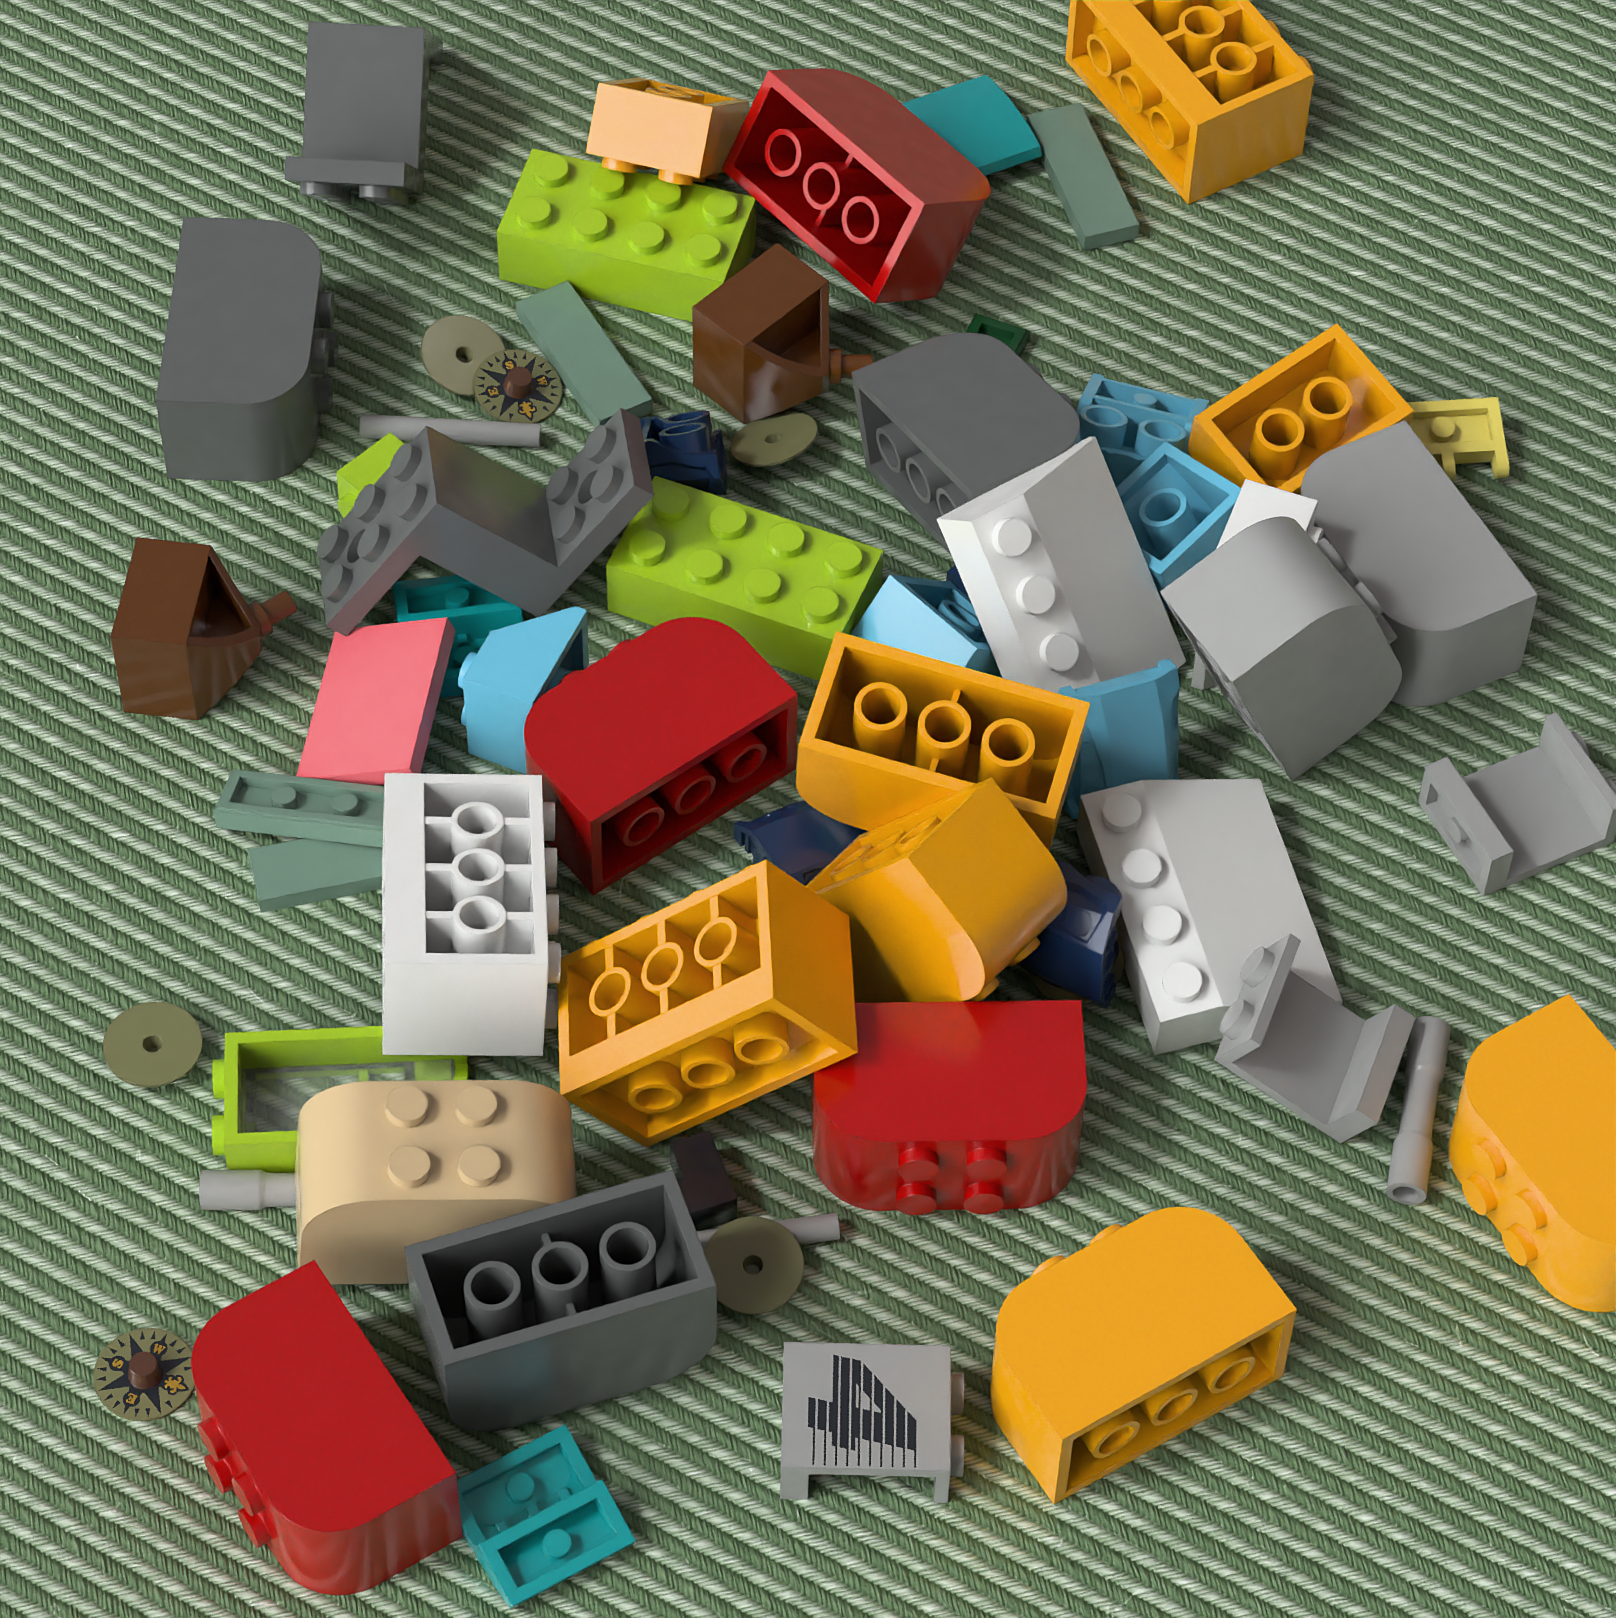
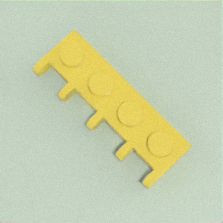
(1462, 433)

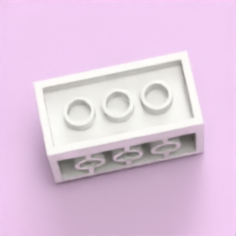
(468, 915)

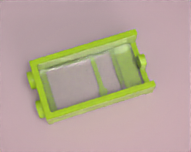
(277, 1071)

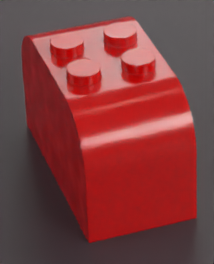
(858, 180)
(657, 744)
(953, 1106)
(319, 1439)

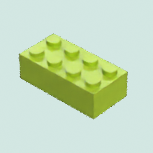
(622, 235)
(746, 568)

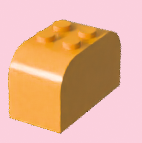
(913, 729)
(943, 898)
(1541, 1149)
(1133, 1344)

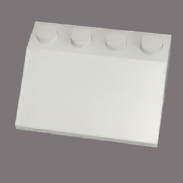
(1060, 576)
(1199, 894)

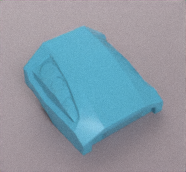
(1133, 422)
(1127, 732)

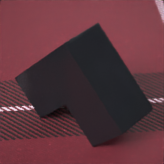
(703, 1181)

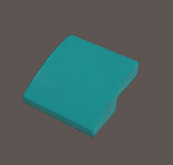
(979, 124)
(467, 607)
(539, 1517)

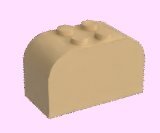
(419, 1162)

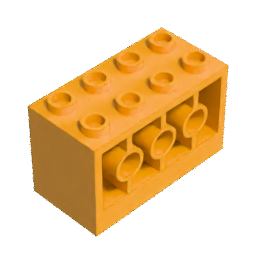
(1194, 85)
(706, 1005)

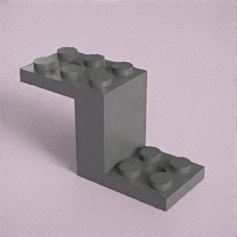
(365, 112)
(484, 521)

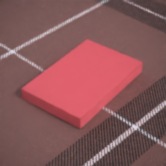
(377, 701)

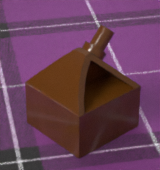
(767, 338)
(185, 630)

